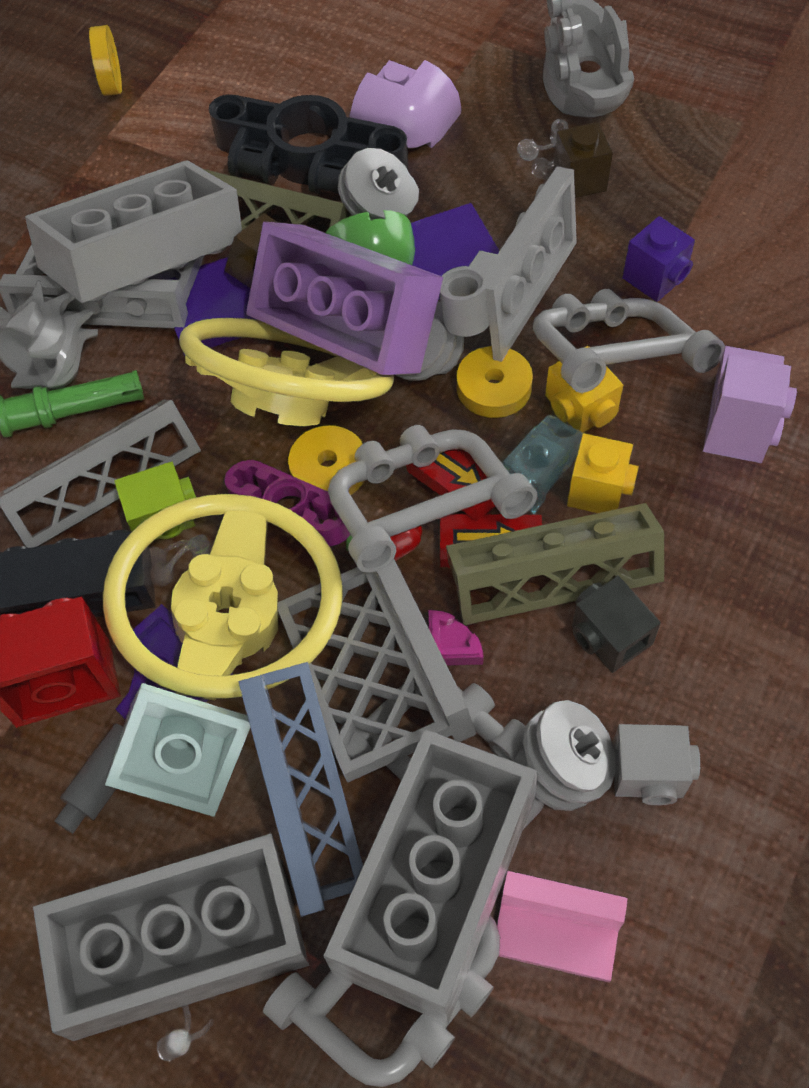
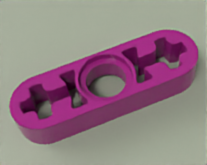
(278, 485)

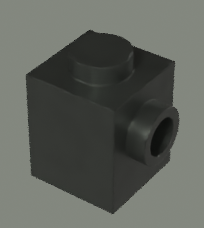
(613, 623)

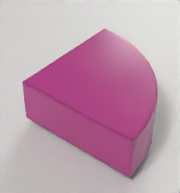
(454, 640)

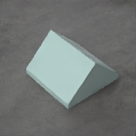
(177, 750)

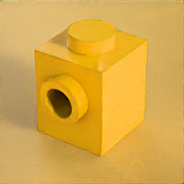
(587, 408)
(601, 474)

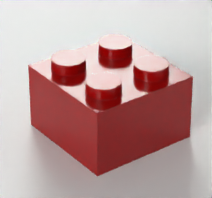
(54, 662)

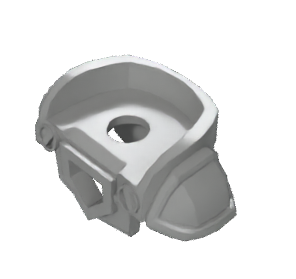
(586, 33)

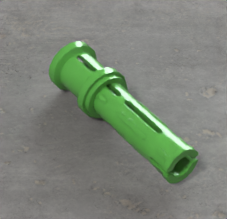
(46, 406)

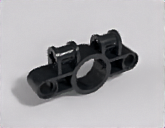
(259, 135)

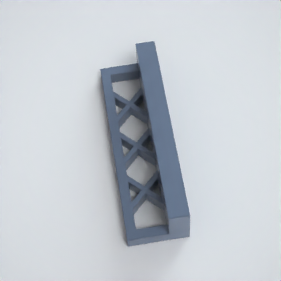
(281, 790)

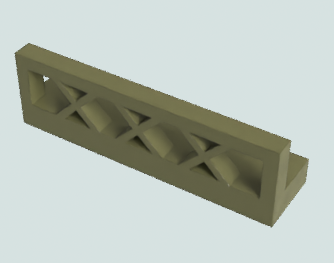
(284, 198)
(558, 553)

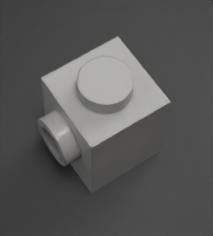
(654, 762)

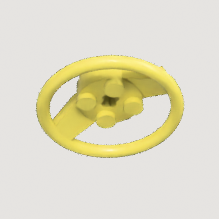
(279, 384)
(227, 578)

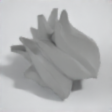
(43, 341)

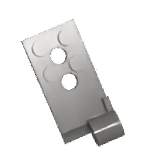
(508, 285)

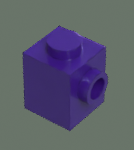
(658, 259)

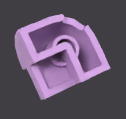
(414, 100)

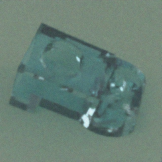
(545, 455)

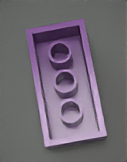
(344, 297)

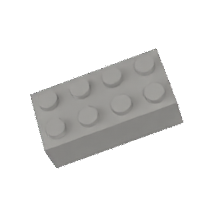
(134, 230)
(433, 875)
(168, 938)

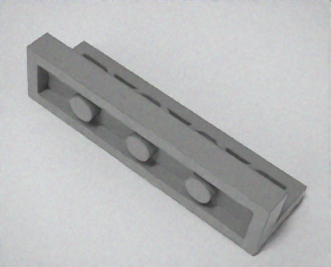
(85, 458)

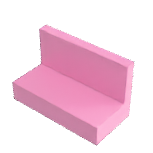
(560, 926)

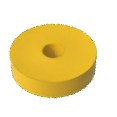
(105, 60)
(494, 399)
(319, 446)

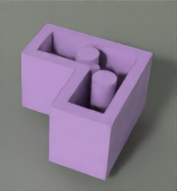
(748, 404)

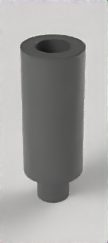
(88, 791)

